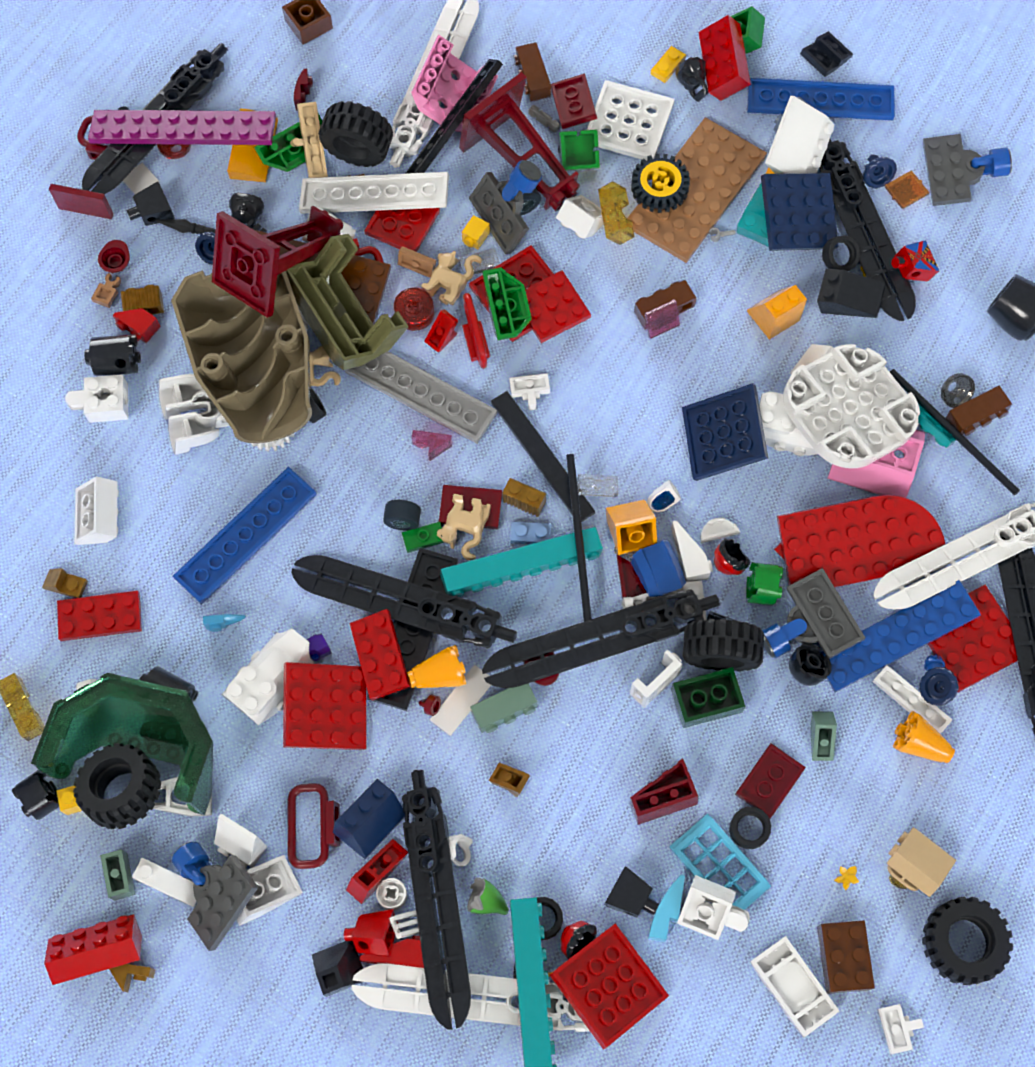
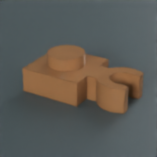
(106, 293)

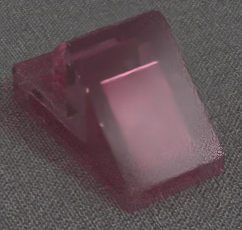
(436, 442)

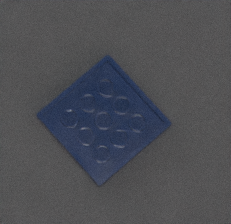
(798, 211)
(724, 432)

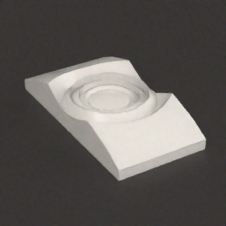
(794, 987)

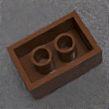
(845, 957)

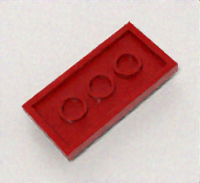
(99, 616)
(379, 654)

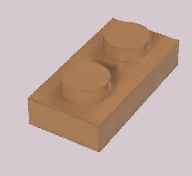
(416, 261)

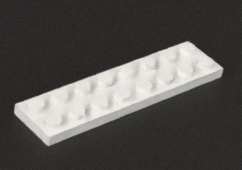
(375, 192)

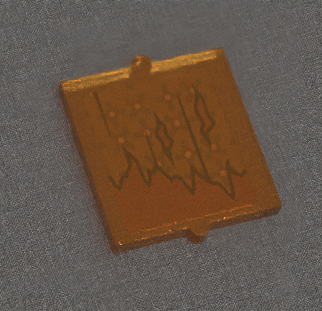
(906, 189)

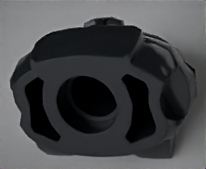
(691, 75)
(246, 207)

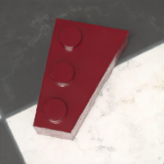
(665, 795)

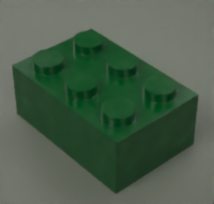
(708, 697)

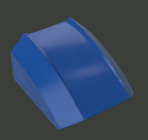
(658, 569)

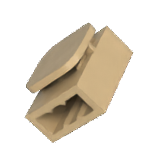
(919, 862)

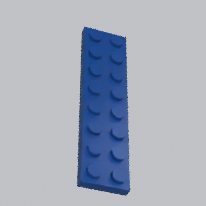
(829, 98)
(244, 535)
(902, 635)

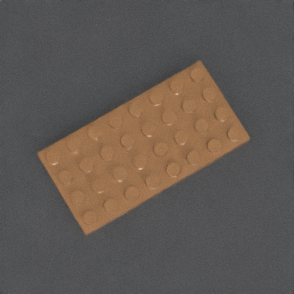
(718, 171)

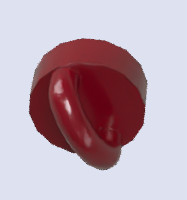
(431, 704)

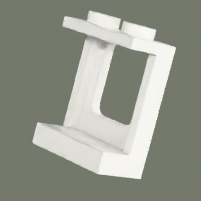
(645, 694)

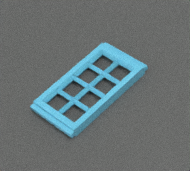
(693, 834)

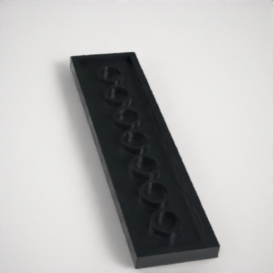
(412, 640)

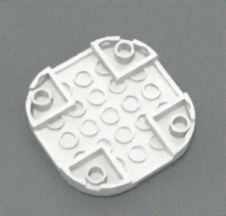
(850, 407)

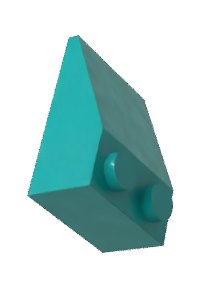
(753, 219)

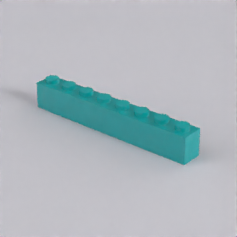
(518, 562)
(531, 983)

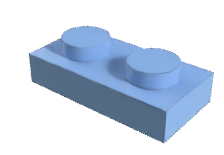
(530, 532)

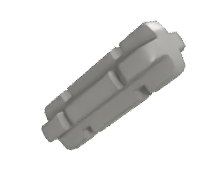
(544, 118)

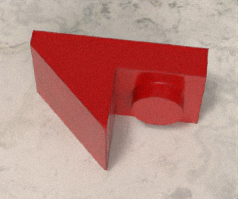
(442, 331)

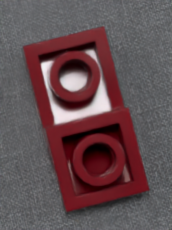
(302, 87)

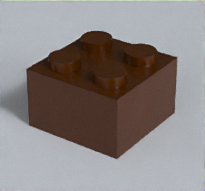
(307, 19)

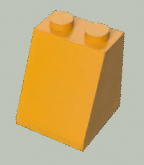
(778, 311)
(632, 526)

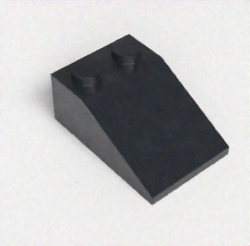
(850, 294)

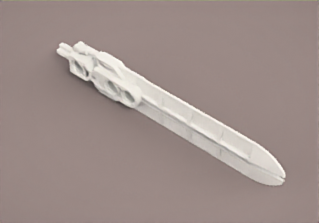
(406, 119)
(991, 533)
(479, 984)

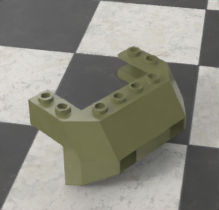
(336, 312)

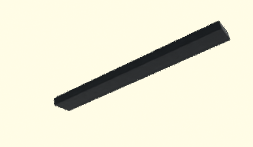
(455, 116)
(539, 452)

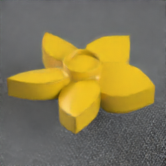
(848, 876)

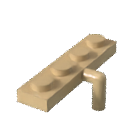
(310, 140)

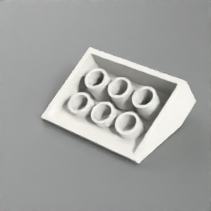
(799, 139)

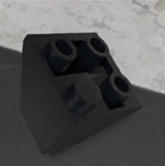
(337, 967)

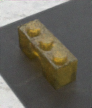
(616, 225)
(23, 714)

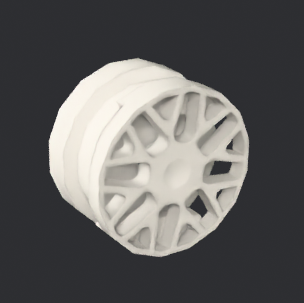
(391, 894)

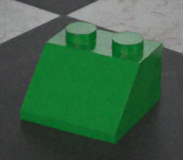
(752, 28)

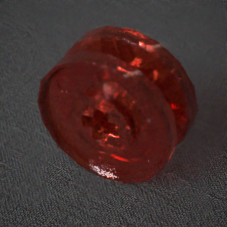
(415, 308)

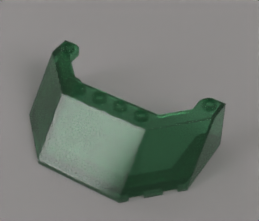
(134, 713)

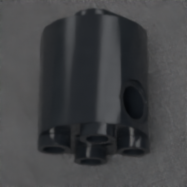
(113, 355)
(165, 678)

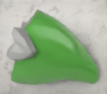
(486, 899)

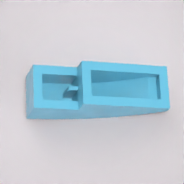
(667, 911)

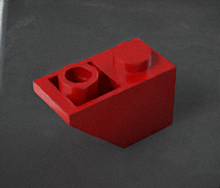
(138, 323)

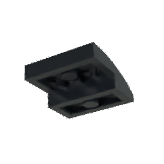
(826, 54)

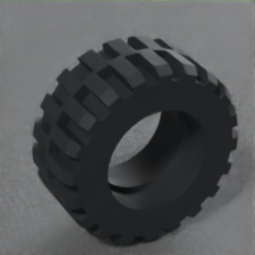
(355, 134)
(723, 645)
(133, 801)
(990, 924)

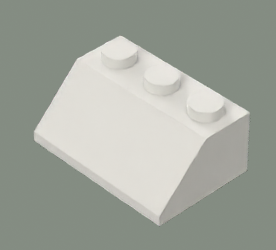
(96, 511)

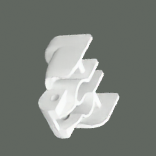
(189, 429)

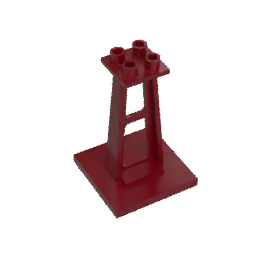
(494, 111)
(249, 262)

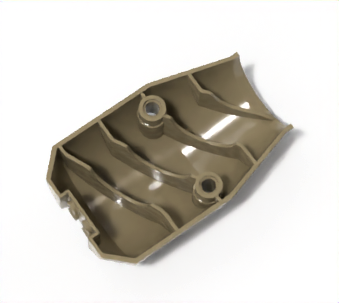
(247, 362)

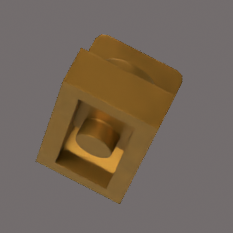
(63, 583)
(509, 778)
(124, 974)

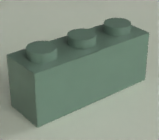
(504, 707)

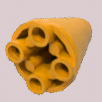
(439, 671)
(922, 740)

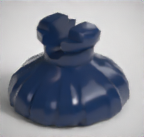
(879, 171)
(205, 246)
(932, 685)

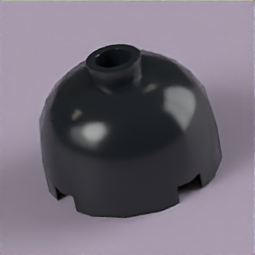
(809, 665)

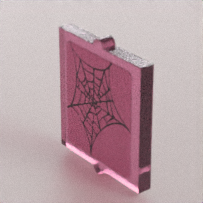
(662, 319)

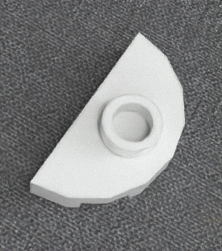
(717, 529)

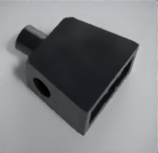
(150, 205)
(631, 895)

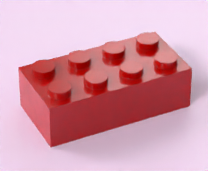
(724, 58)
(93, 949)

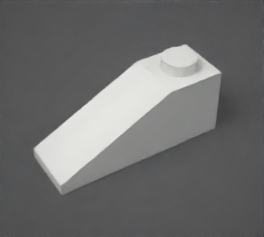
(690, 555)
(165, 881)

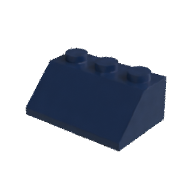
(369, 819)

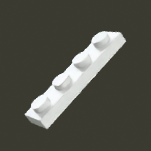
(910, 698)

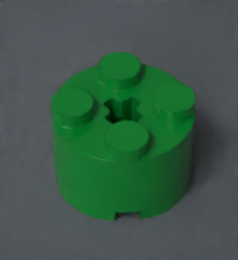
(763, 584)

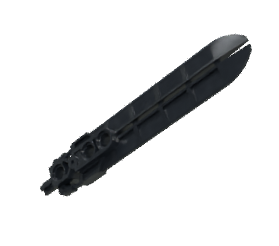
(179, 93)
(856, 190)
(1019, 592)
(452, 628)
(591, 629)
(415, 836)

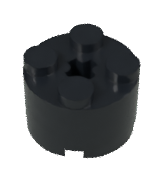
(36, 795)

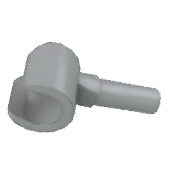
(719, 233)

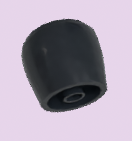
(1015, 308)

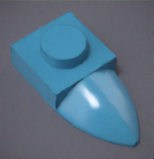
(217, 622)

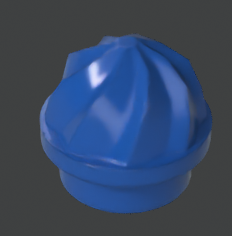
(933, 661)

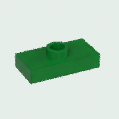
(422, 537)

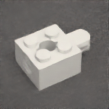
(101, 406)
(711, 918)

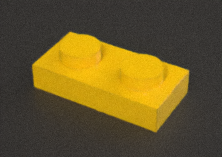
(667, 64)

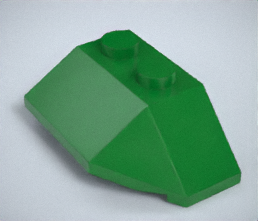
(281, 153)
(506, 303)

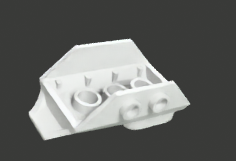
(779, 428)
(260, 684)

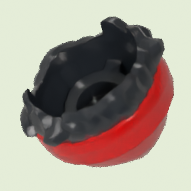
(730, 558)
(576, 937)

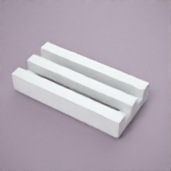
(396, 927)

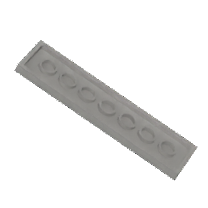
(427, 395)

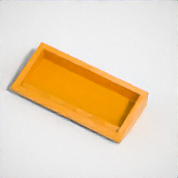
(245, 162)

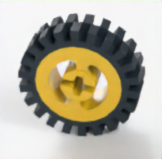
(660, 171)

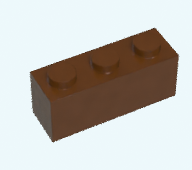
(531, 64)
(677, 291)
(979, 411)

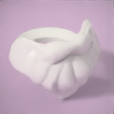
(464, 842)

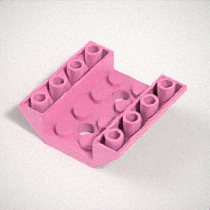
(437, 84)
(886, 475)

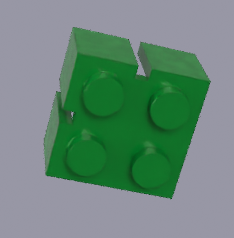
(577, 151)

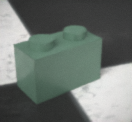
(117, 875)

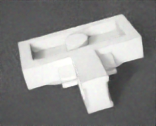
(530, 388)
(898, 1028)

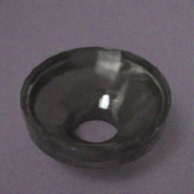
(961, 393)

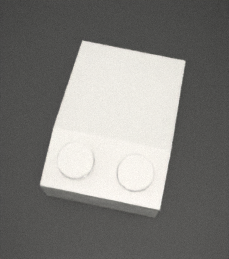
(238, 842)
(275, 887)

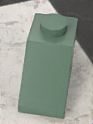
(823, 735)

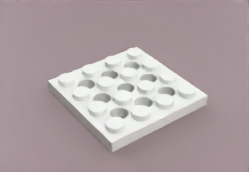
(617, 125)

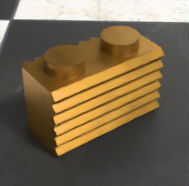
(147, 298)
(524, 497)

